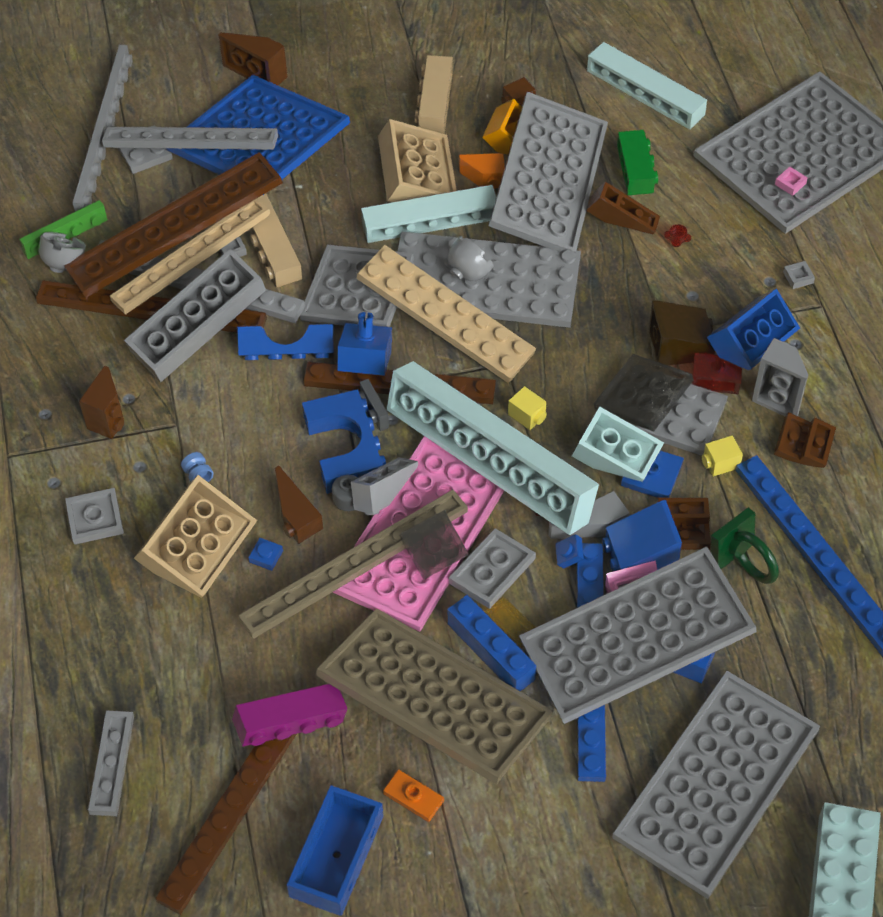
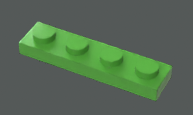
(70, 225)

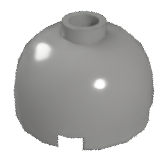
(59, 251)
(468, 260)

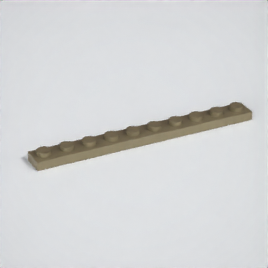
(343, 568)

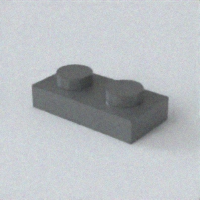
(375, 407)

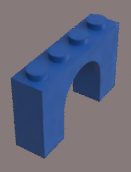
(348, 413)

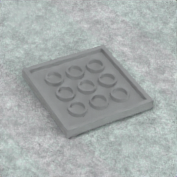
(337, 294)

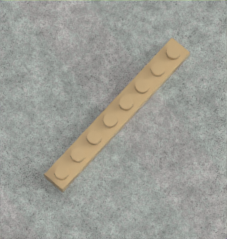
(189, 256)

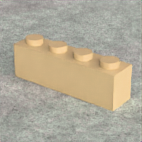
(435, 93)

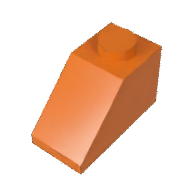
(483, 168)

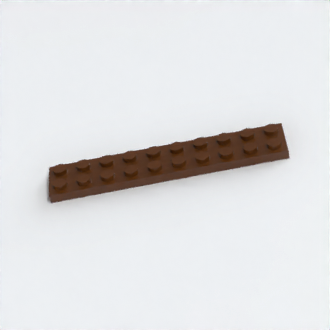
(172, 224)

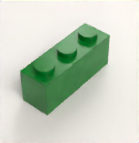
(636, 162)

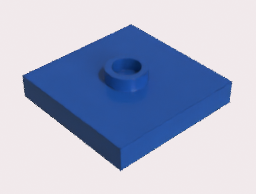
(660, 477)

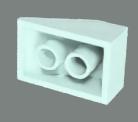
(617, 447)

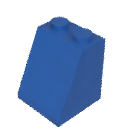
(643, 538)

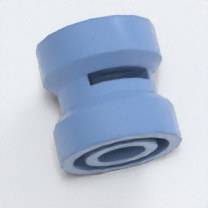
(194, 465)

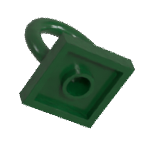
(735, 539)

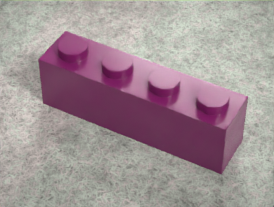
(289, 714)

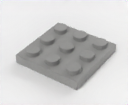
(691, 420)

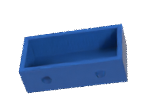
(343, 826)

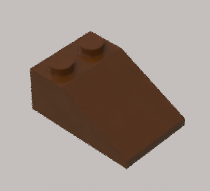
(253, 56)

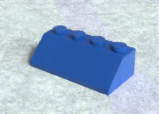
(752, 329)

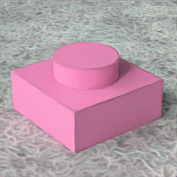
(791, 181)

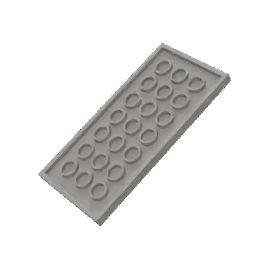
(549, 174)
(523, 286)
(637, 634)
(716, 784)

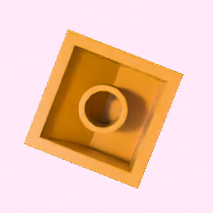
(503, 126)

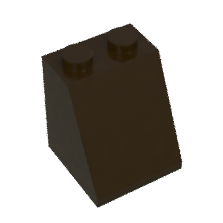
(679, 332)

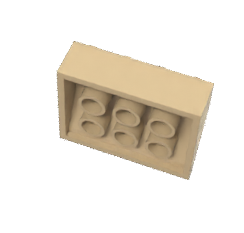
(414, 162)
(196, 538)

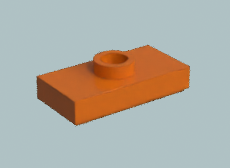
(413, 795)

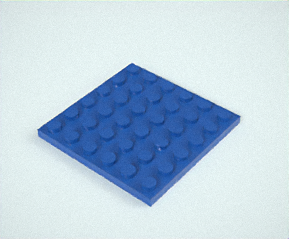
(257, 103)

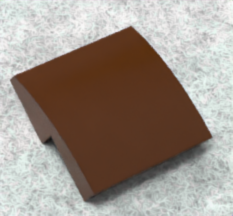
(805, 441)
(691, 521)

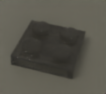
(433, 544)

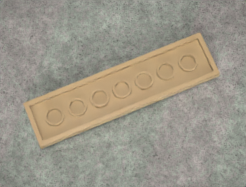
(446, 313)

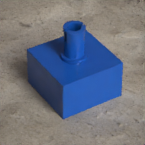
(364, 347)

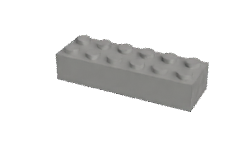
(195, 315)

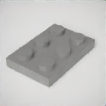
(492, 568)

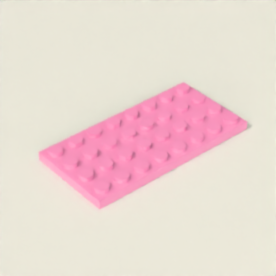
(396, 583)

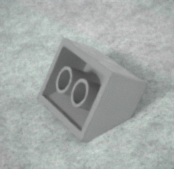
(781, 379)

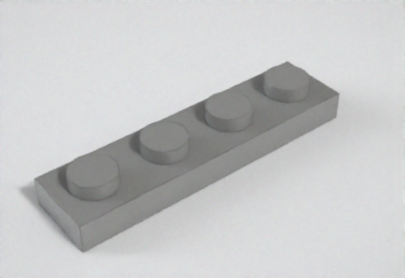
(111, 763)

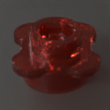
(677, 235)

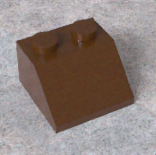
(101, 406)

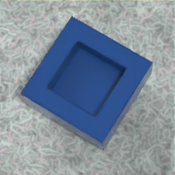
(569, 551)
(265, 554)

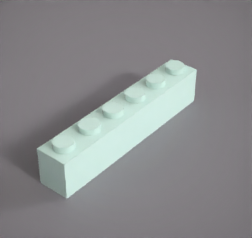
(646, 85)
(428, 213)

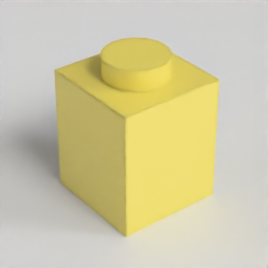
(527, 408)
(722, 456)

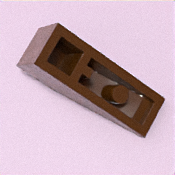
(621, 210)
(299, 515)

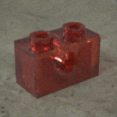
(716, 374)

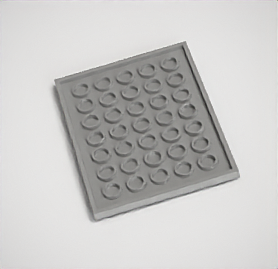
(808, 128)

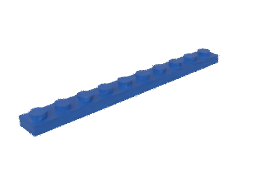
(814, 549)
(592, 724)

